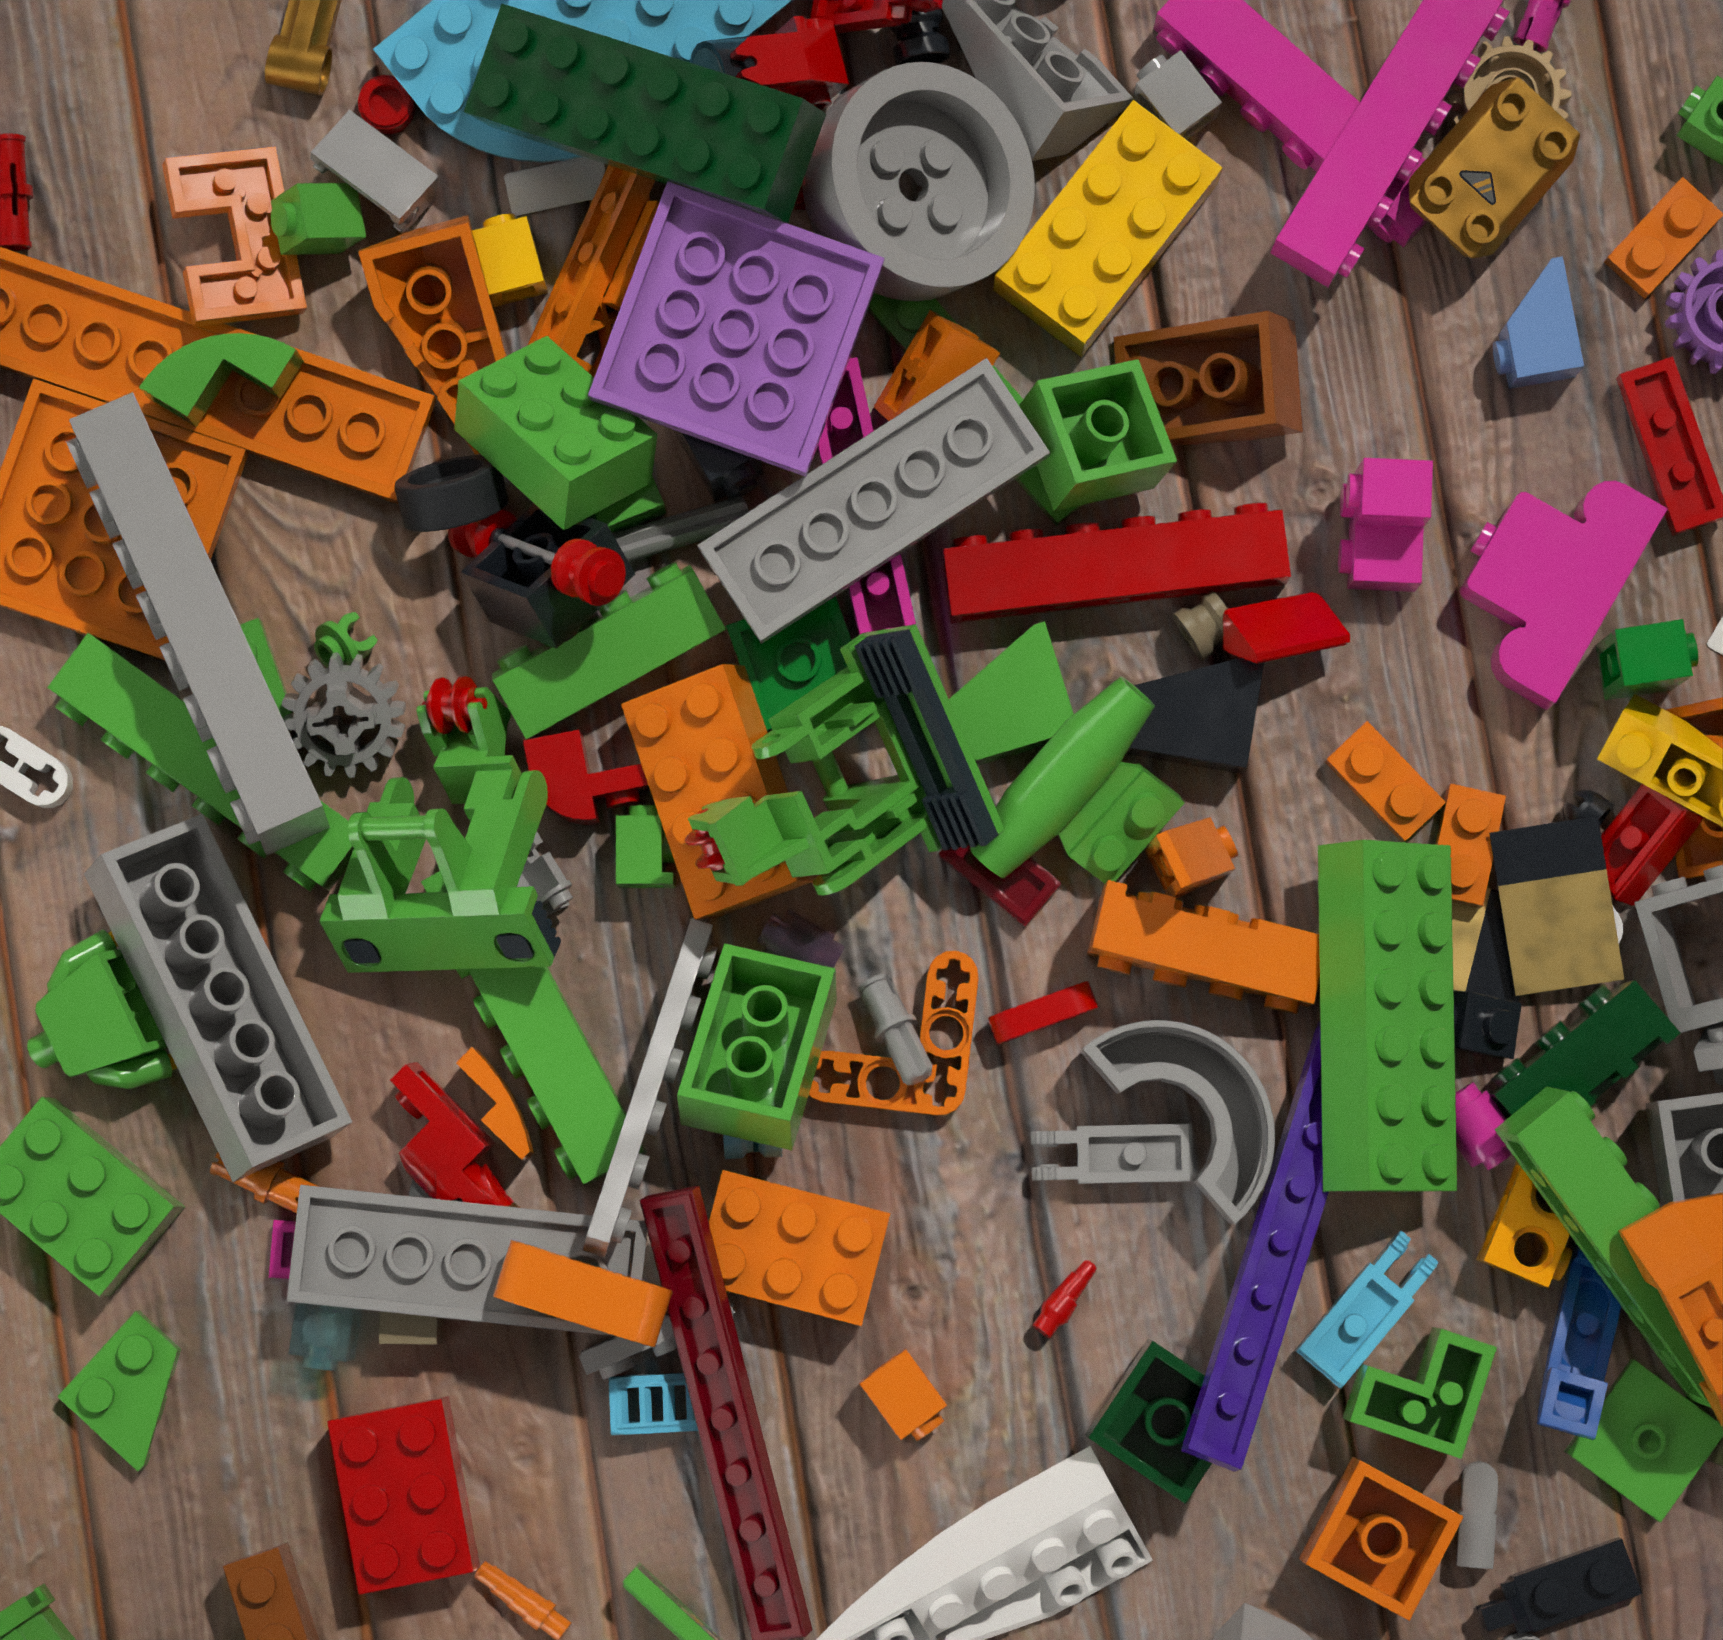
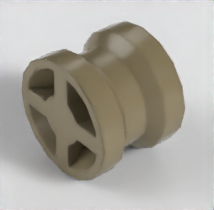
(1202, 625)

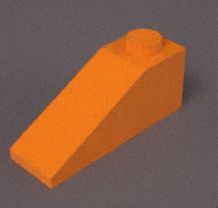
(1191, 856)

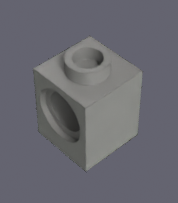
(1176, 94)

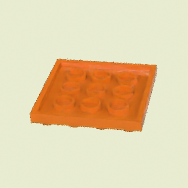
(52, 540)

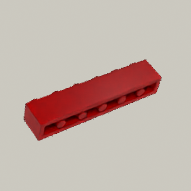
(1117, 564)

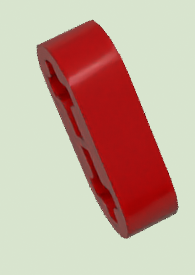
(1043, 1012)

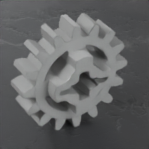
(340, 692)

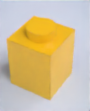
(509, 259)

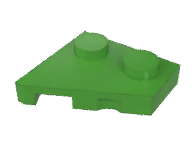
(126, 1388)

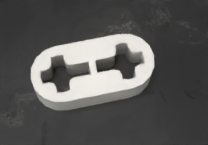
(40, 760)

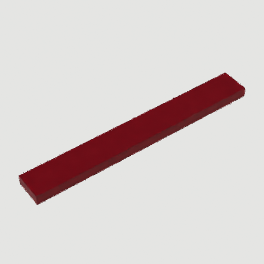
(726, 1415)

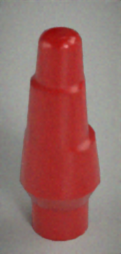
(1062, 1302)

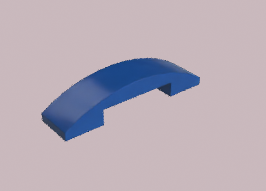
(1579, 1352)

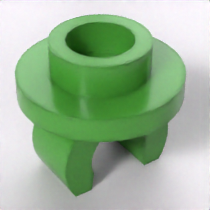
(335, 639)

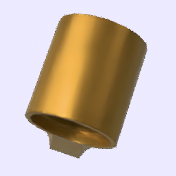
(302, 52)

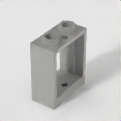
(1666, 952)

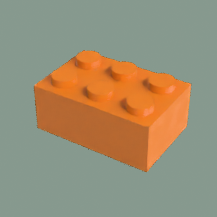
(796, 1246)

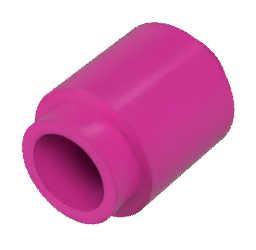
(1475, 1124)

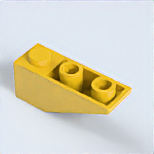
(1667, 757)

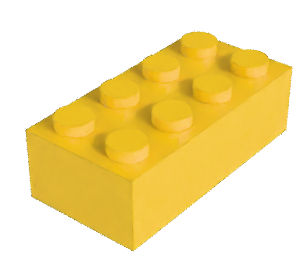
(1107, 228)

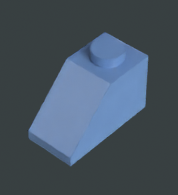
(1542, 334)

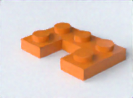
(261, 279)

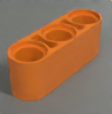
(582, 1293)

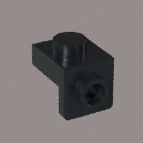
(1485, 1024)

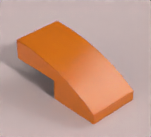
(505, 1116)

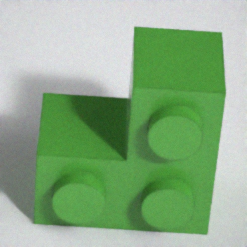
(1437, 1405)

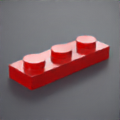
(1672, 445)

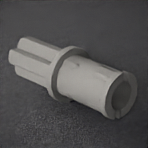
(895, 1028)

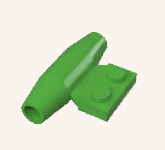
(1085, 793)

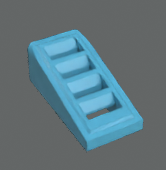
(620, 1411)

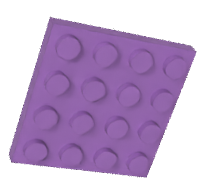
(736, 328)

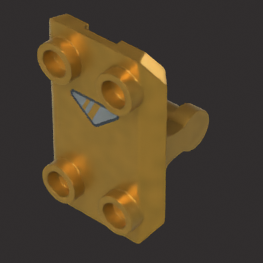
(1493, 167)

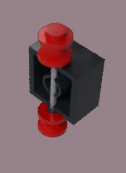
(538, 575)

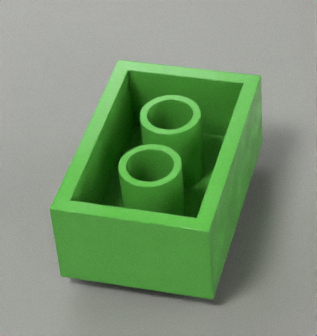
(548, 437)
(757, 1046)
(80, 1197)

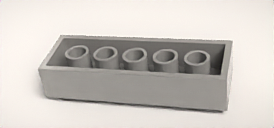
(217, 997)

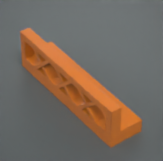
(592, 265)

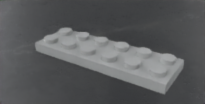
(874, 500)
(433, 1254)

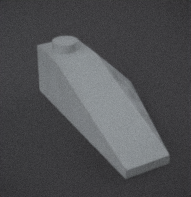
(1040, 80)

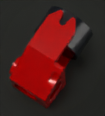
(796, 59)

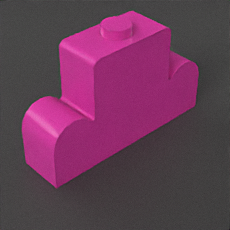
(1556, 580)

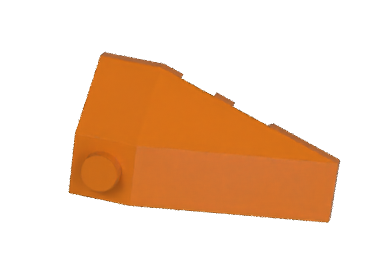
(436, 303)

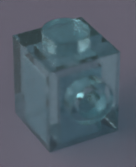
(324, 1335)

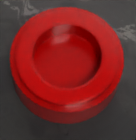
(386, 104)

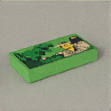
(666, 1606)

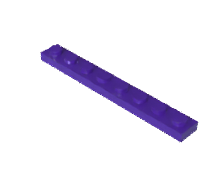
(1264, 1283)

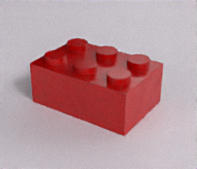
(403, 1495)

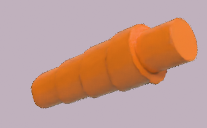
(524, 1601)

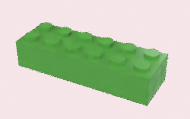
(1387, 1017)

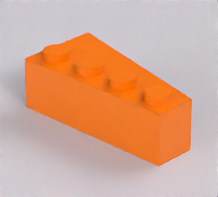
(1205, 947)

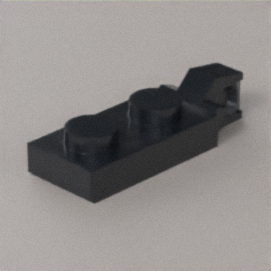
(1563, 1589)

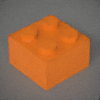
(1380, 1538)

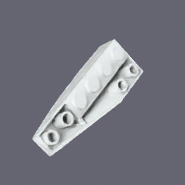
(1005, 1562)

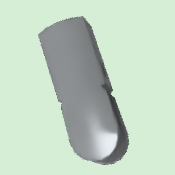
(1478, 1525)

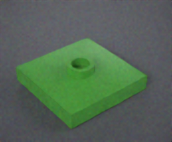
(1647, 1441)

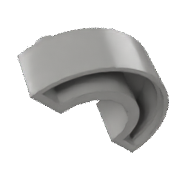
(1223, 1086)

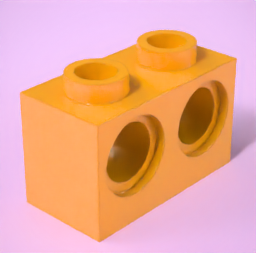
(1518, 1215)

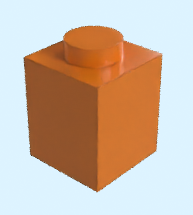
(905, 1396)

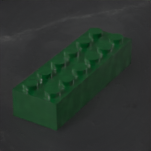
(645, 112)

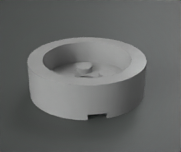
(955, 145)

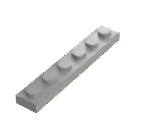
(644, 1111)

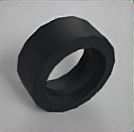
(450, 494)

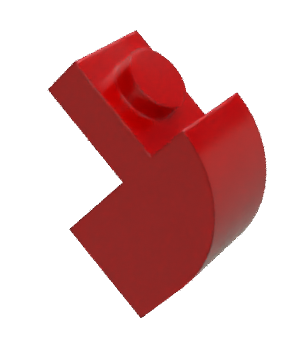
(572, 786)

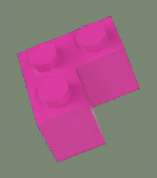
(1387, 514)

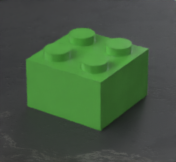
(1099, 434)

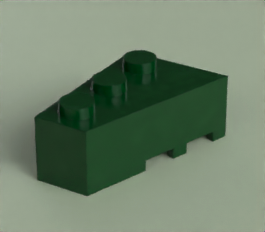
(1590, 1053)

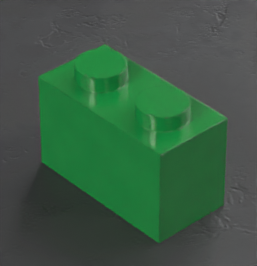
(1646, 659)

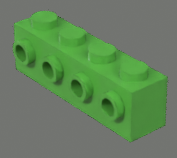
(608, 650)

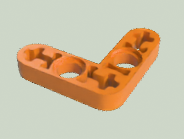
(911, 1097)

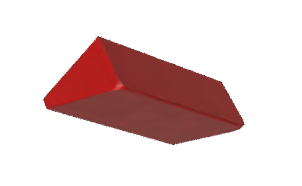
(1282, 628)
(1644, 842)

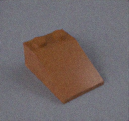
(1221, 377)

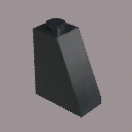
(1202, 716)

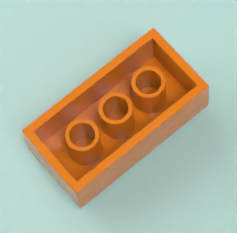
(698, 752)

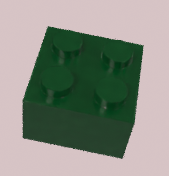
(1149, 1420)

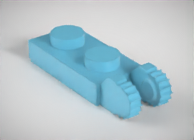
(1363, 1314)

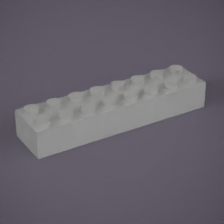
(203, 633)

